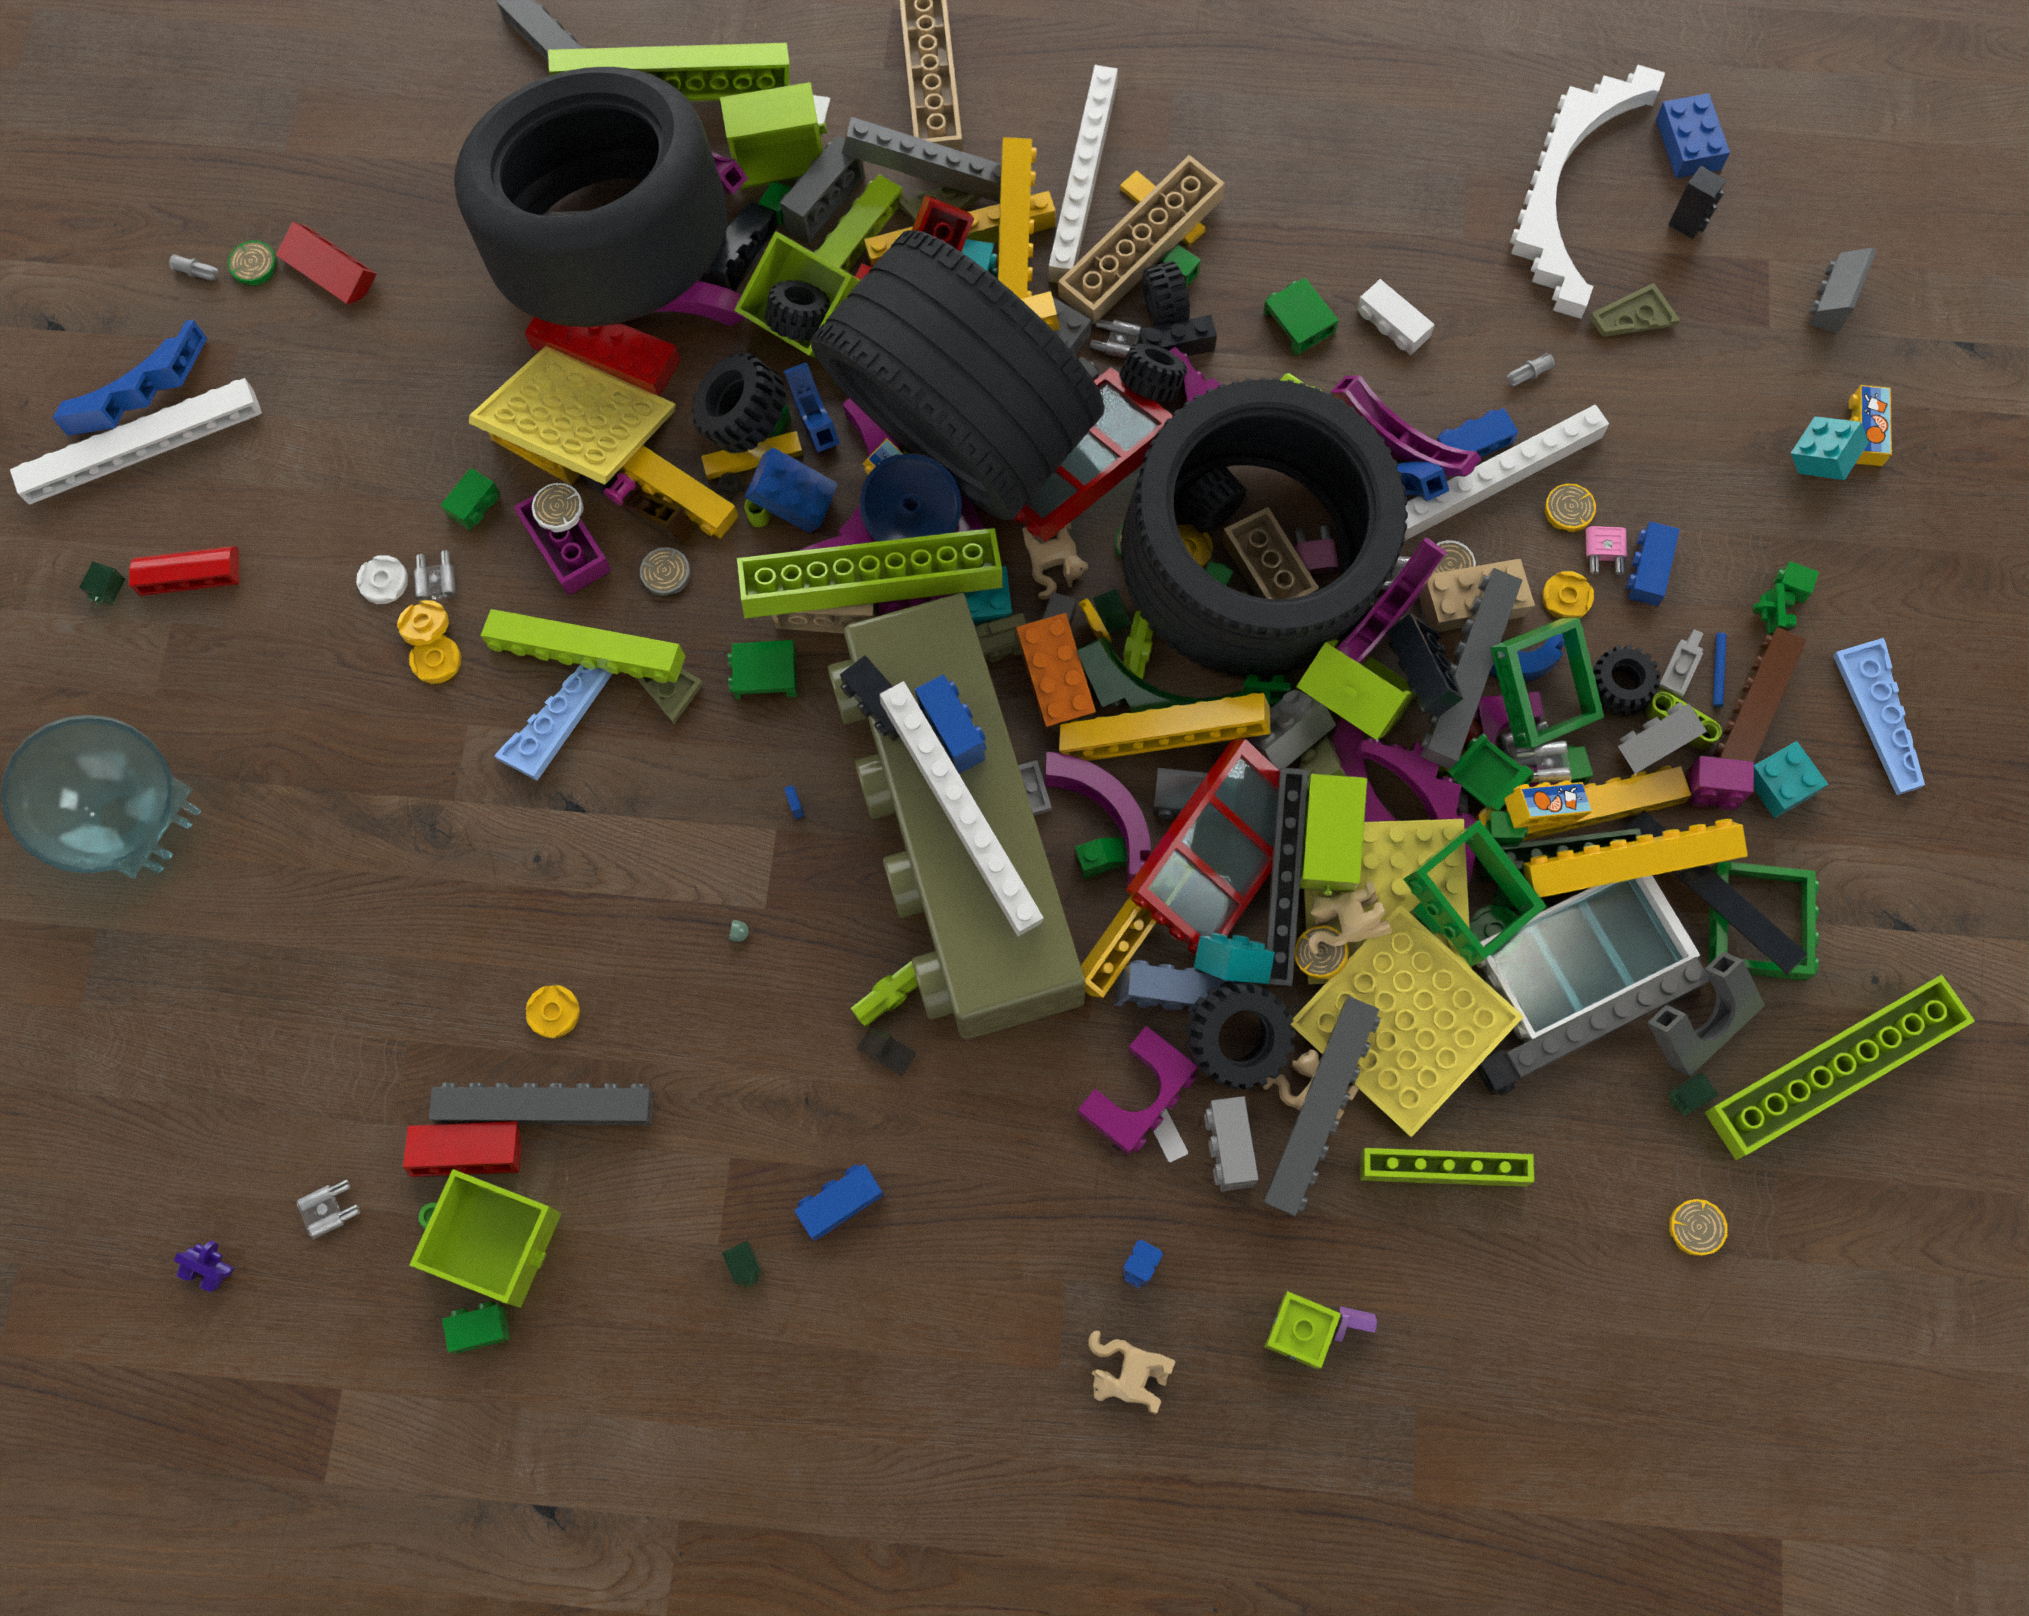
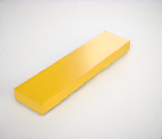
(1138, 187)
(723, 462)

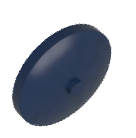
(909, 499)

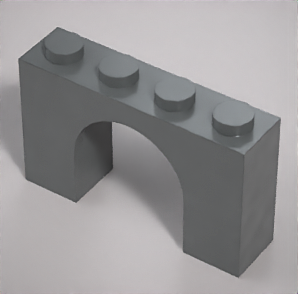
(1735, 1005)

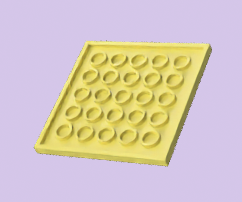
(573, 414)
(1392, 853)
(1432, 1024)

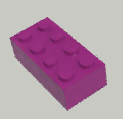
(569, 553)

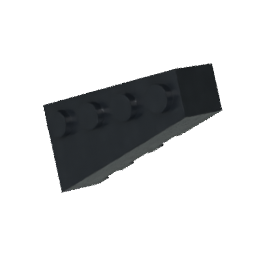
(741, 246)
(1425, 665)

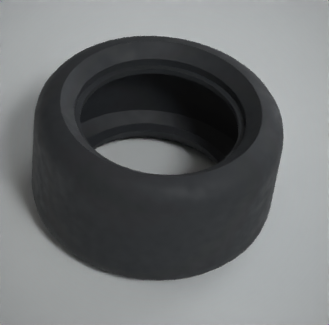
(575, 134)

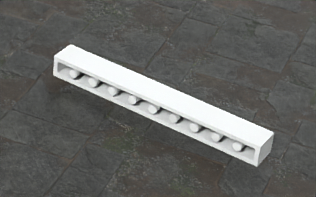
(1083, 172)
(135, 441)
(1507, 469)
(961, 809)

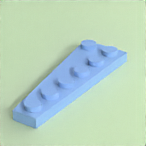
(1874, 692)
(548, 730)

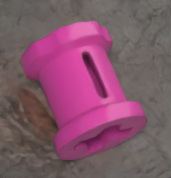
(620, 489)

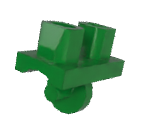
(1773, 609)
(1272, 690)

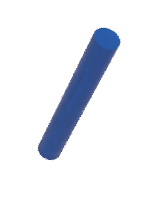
(1719, 670)

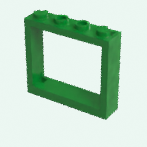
(1515, 691)
(1502, 871)
(1809, 914)

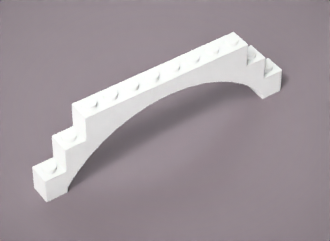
(1539, 230)

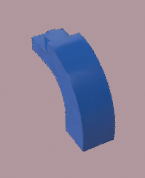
(810, 408)
(1423, 479)
(1540, 661)

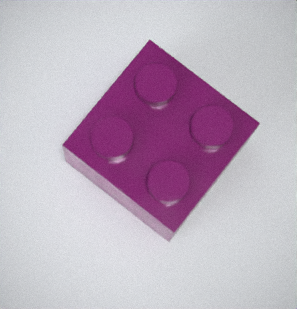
(1720, 782)

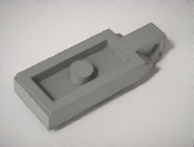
(1682, 665)

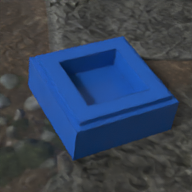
(794, 801)

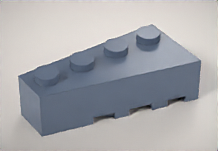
(1163, 985)

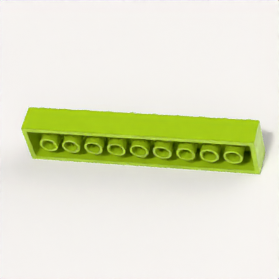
(694, 70)
(869, 573)
(1839, 1067)

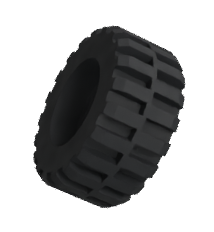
(738, 403)
(1270, 1050)

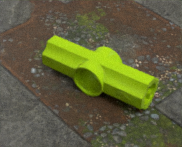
(1138, 646)
(886, 995)

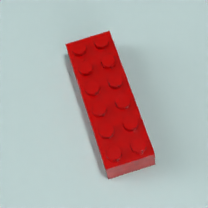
(612, 349)

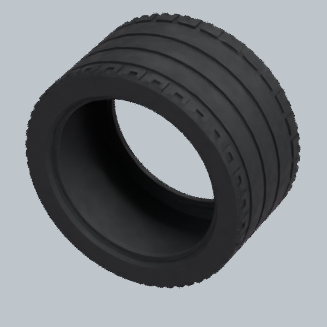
(959, 372)
(1292, 433)

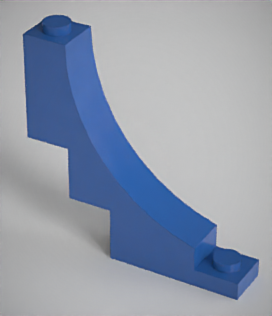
(135, 390)

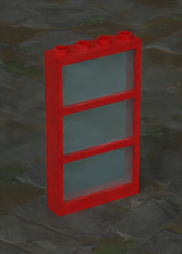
(1099, 461)
(1214, 849)

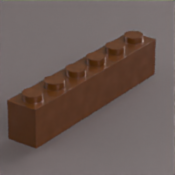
(1761, 696)

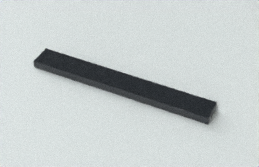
(1731, 905)

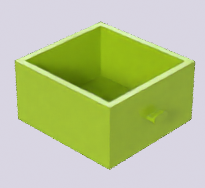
(773, 133)
(791, 261)
(1363, 695)
(1333, 833)
(486, 1238)

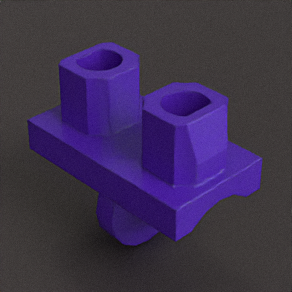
(206, 1262)

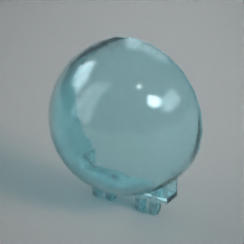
(92, 796)

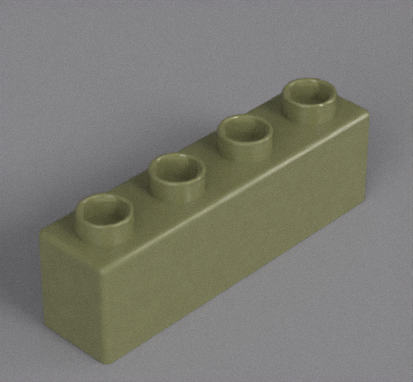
(978, 961)

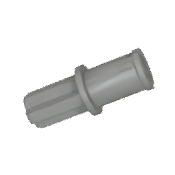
(193, 267)
(1531, 369)

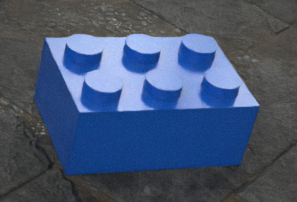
(1692, 135)
(791, 490)
(951, 723)

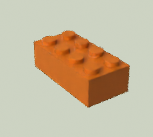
(1054, 670)

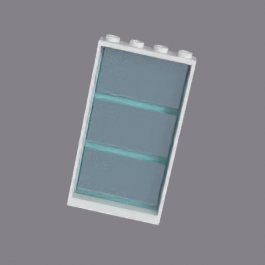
(1586, 953)

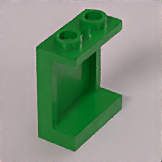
(1301, 315)
(763, 668)
(1489, 774)

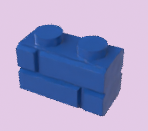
(1141, 1264)

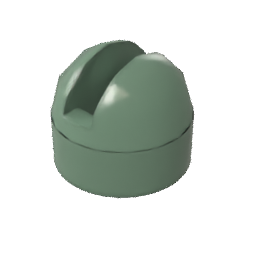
(739, 931)

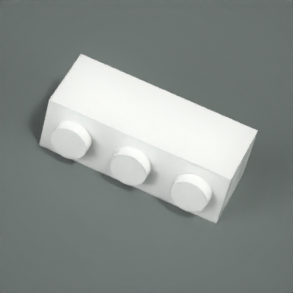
(1395, 317)

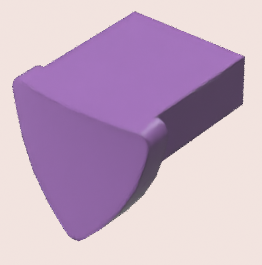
(1354, 1319)

